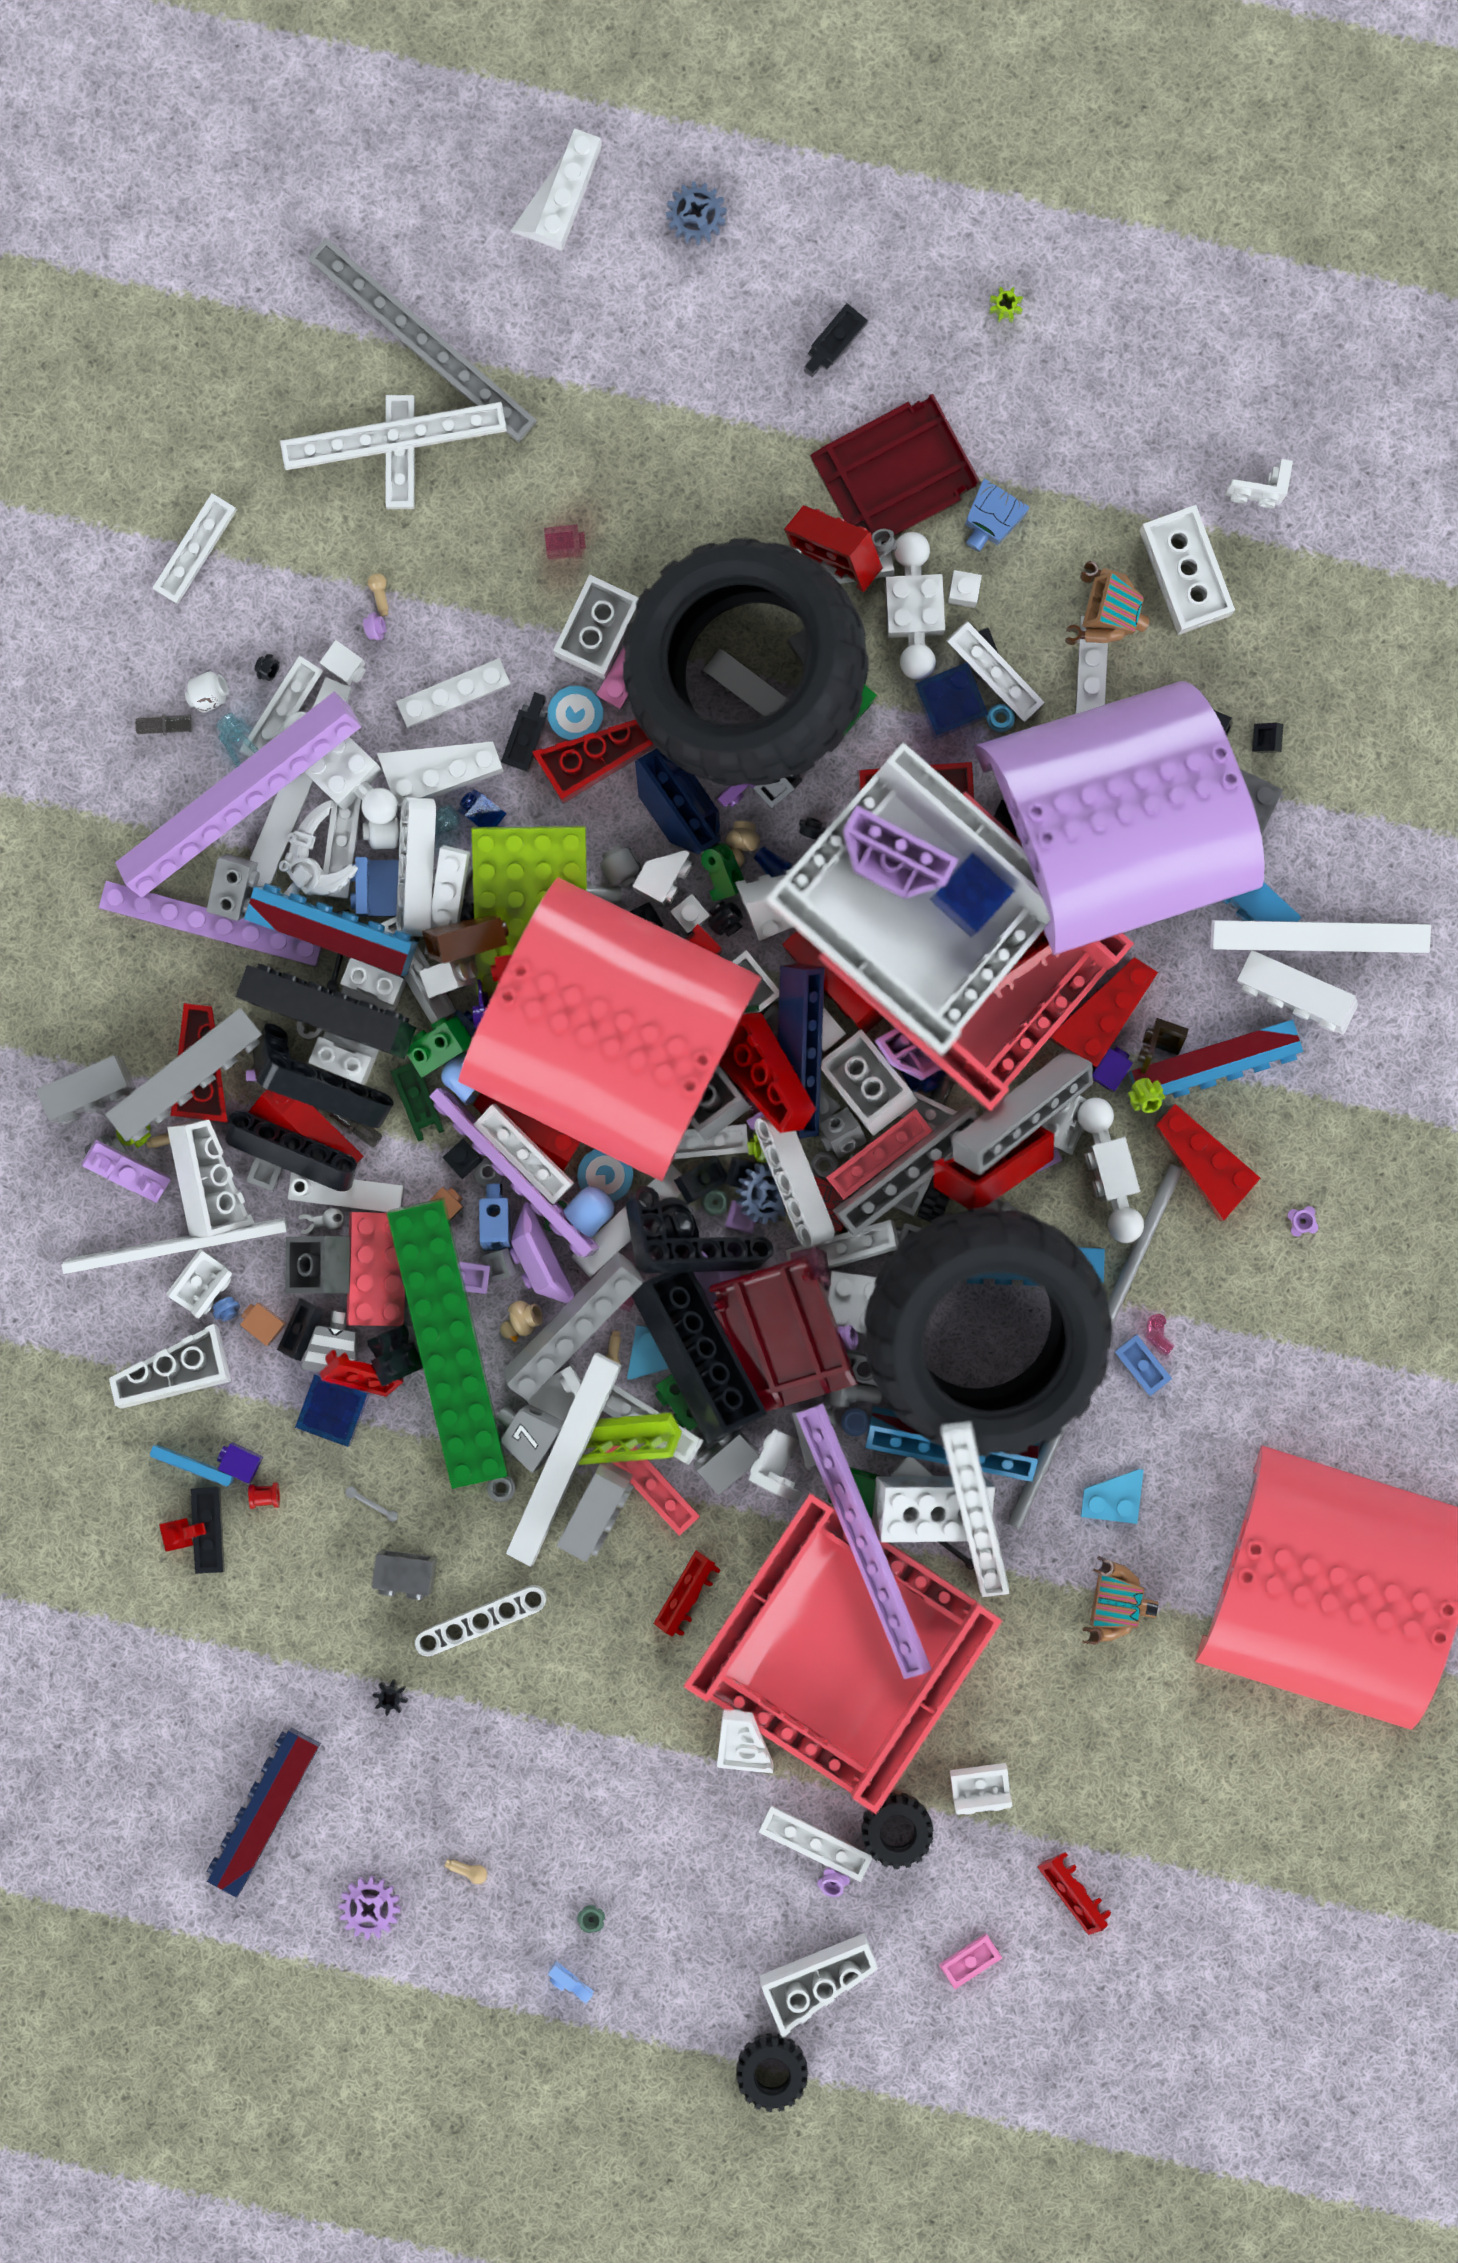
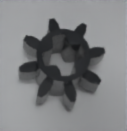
(725, 918)
(389, 1705)

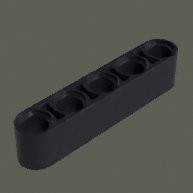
(290, 1151)

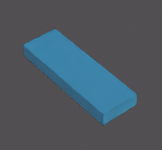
(191, 1465)

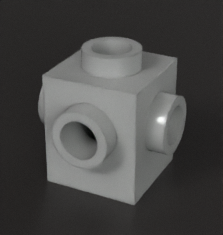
(841, 1133)

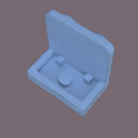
(375, 887)

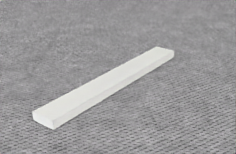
(393, 436)
(287, 807)
(1320, 936)
(172, 1246)
(564, 1459)
(975, 1509)

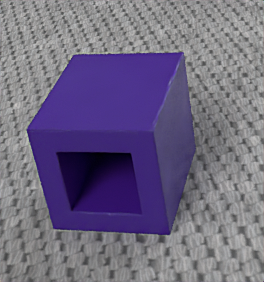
(1112, 1069)
(239, 1462)

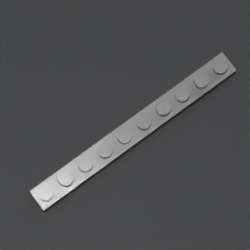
(418, 336)

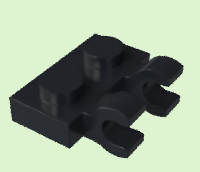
(397, 1363)

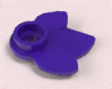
(479, 1010)

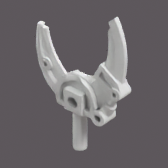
(305, 871)

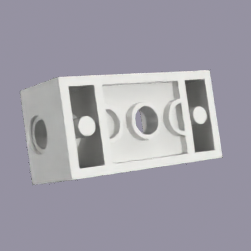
(346, 1056)

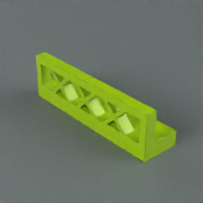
(628, 1433)

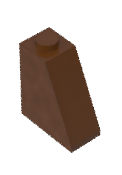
(465, 938)

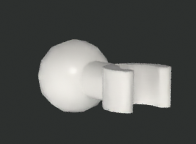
(328, 1220)

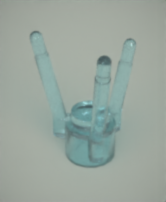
(234, 730)

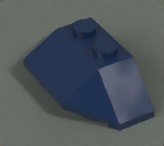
(677, 803)

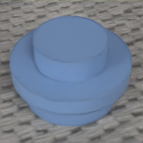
(226, 1309)
(855, 1422)

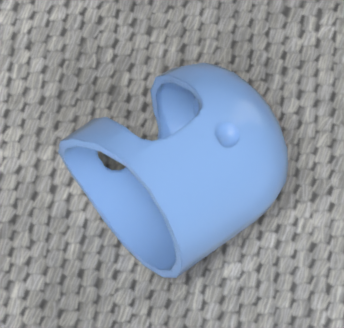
(450, 1077)
(589, 1210)

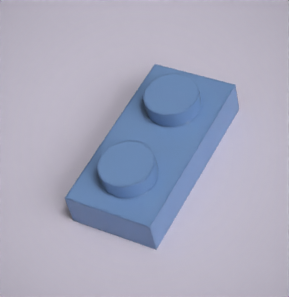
(1142, 1365)

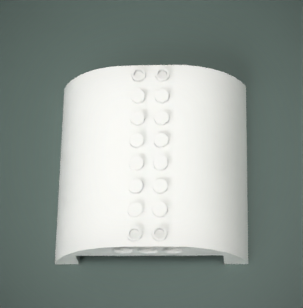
(908, 947)

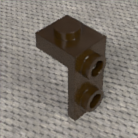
(1163, 1036)

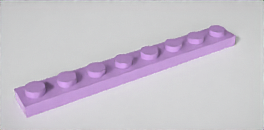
(196, 920)
(463, 1121)

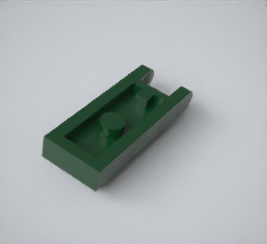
(416, 1099)

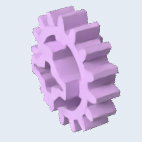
(378, 1917)

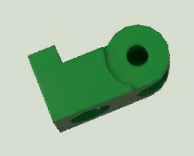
(722, 870)

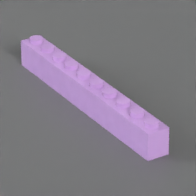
(238, 794)

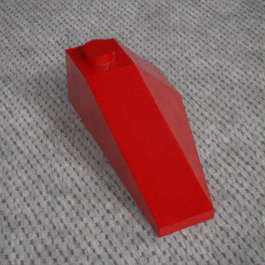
(553, 1143)

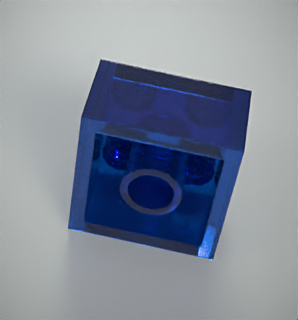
(951, 700)
(972, 895)
(332, 1411)

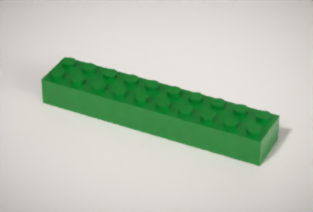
(447, 1343)

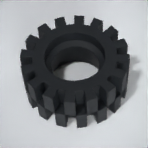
(933, 1203)

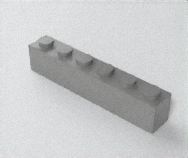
(184, 1074)
(1022, 1111)
(902, 1175)
(572, 1326)

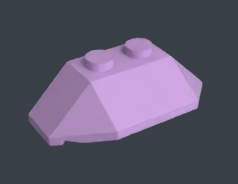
(894, 856)
(906, 1055)
(538, 1258)

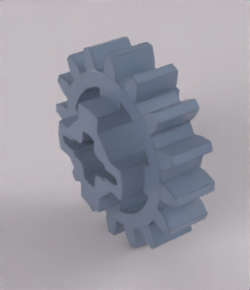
(686, 217)
(759, 1194)

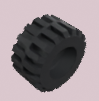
(898, 1855)
(765, 2049)

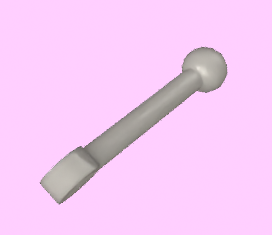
(351, 1492)

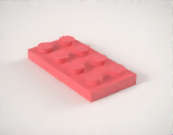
(375, 1281)

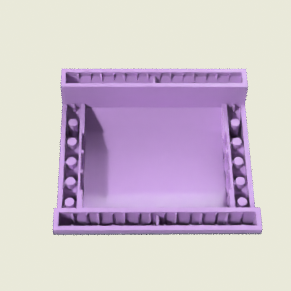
(1129, 813)

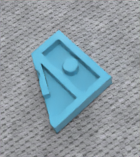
(645, 1355)
(1114, 1499)

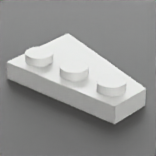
(742, 1744)

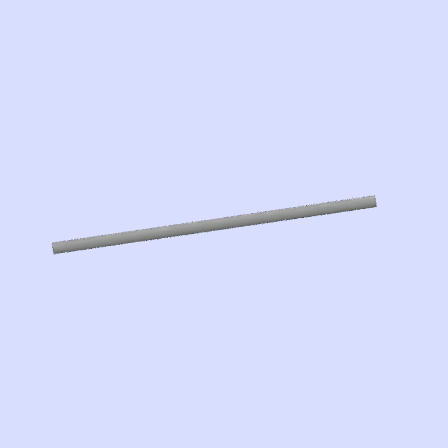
(1114, 1304)

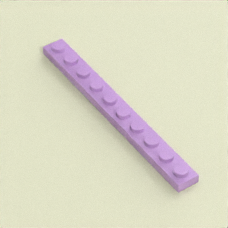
(863, 1541)

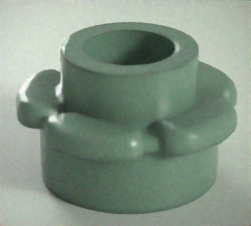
(711, 1209)
(591, 1911)

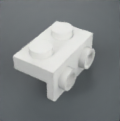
(200, 1283)
(980, 1788)

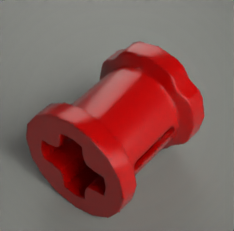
(264, 1495)

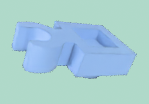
(565, 1979)

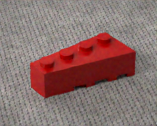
(1100, 1019)
(209, 1101)
(1208, 1163)

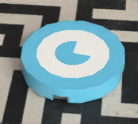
(575, 712)
(605, 1173)

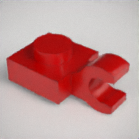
(179, 1534)

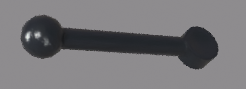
(332, 984)
(968, 1562)

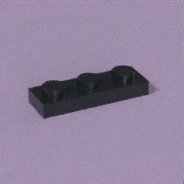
(208, 1547)

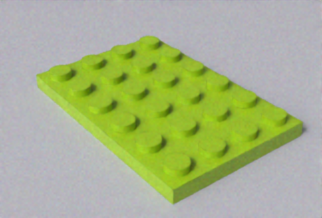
(513, 875)

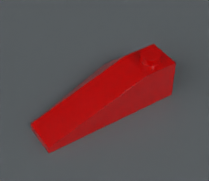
(303, 1120)

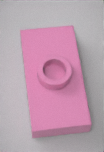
(970, 1961)

